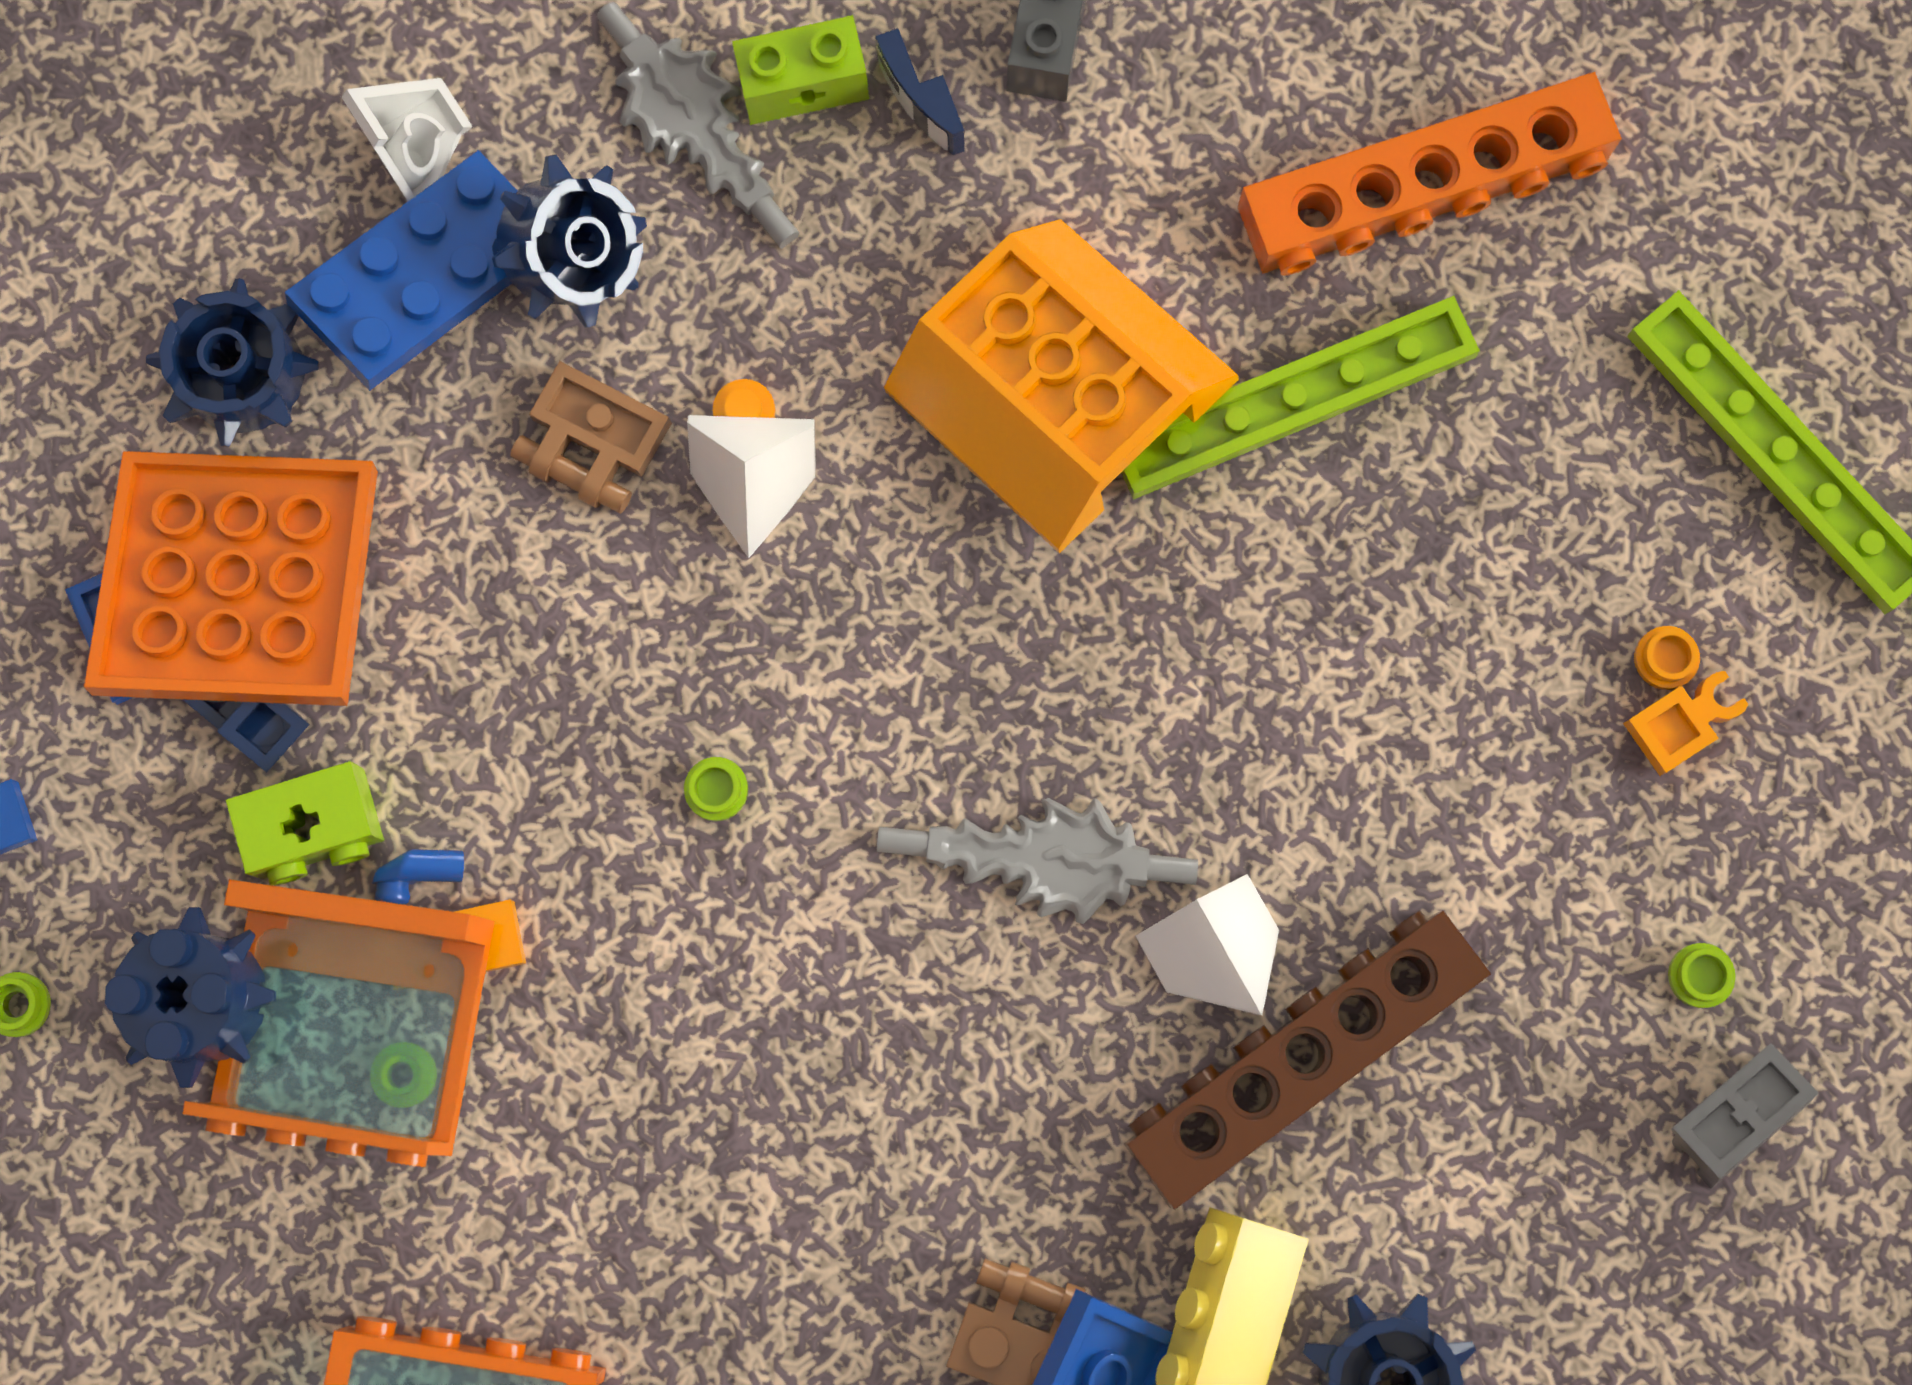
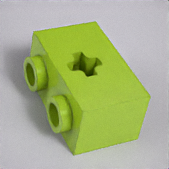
(801, 69)
(268, 818)

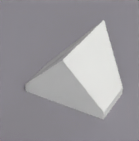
(410, 128)
(751, 470)
(1216, 948)

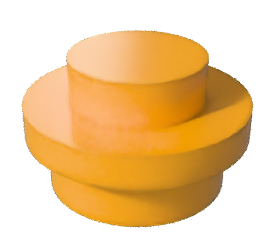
(744, 399)
(1667, 657)

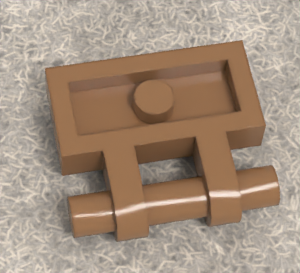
(599, 420)
(994, 1343)

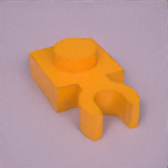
(1679, 726)

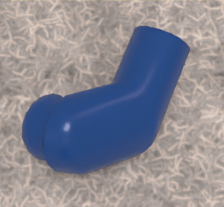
(416, 866)

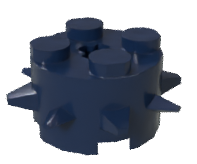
(569, 241)
(211, 337)
(188, 997)
(1390, 1341)

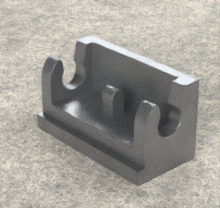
(1742, 1114)

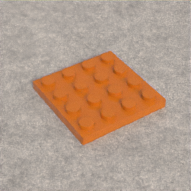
(233, 579)

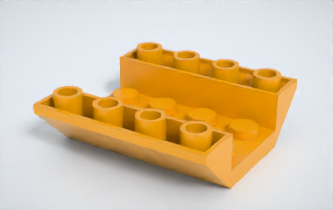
(1051, 376)

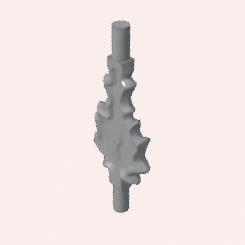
(683, 106)
(1063, 860)

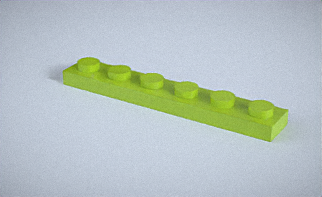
(1307, 394)
(1778, 449)

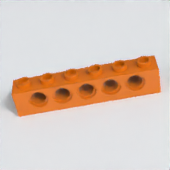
(1569, 112)

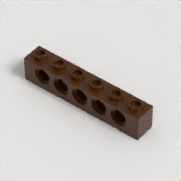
(1447, 973)

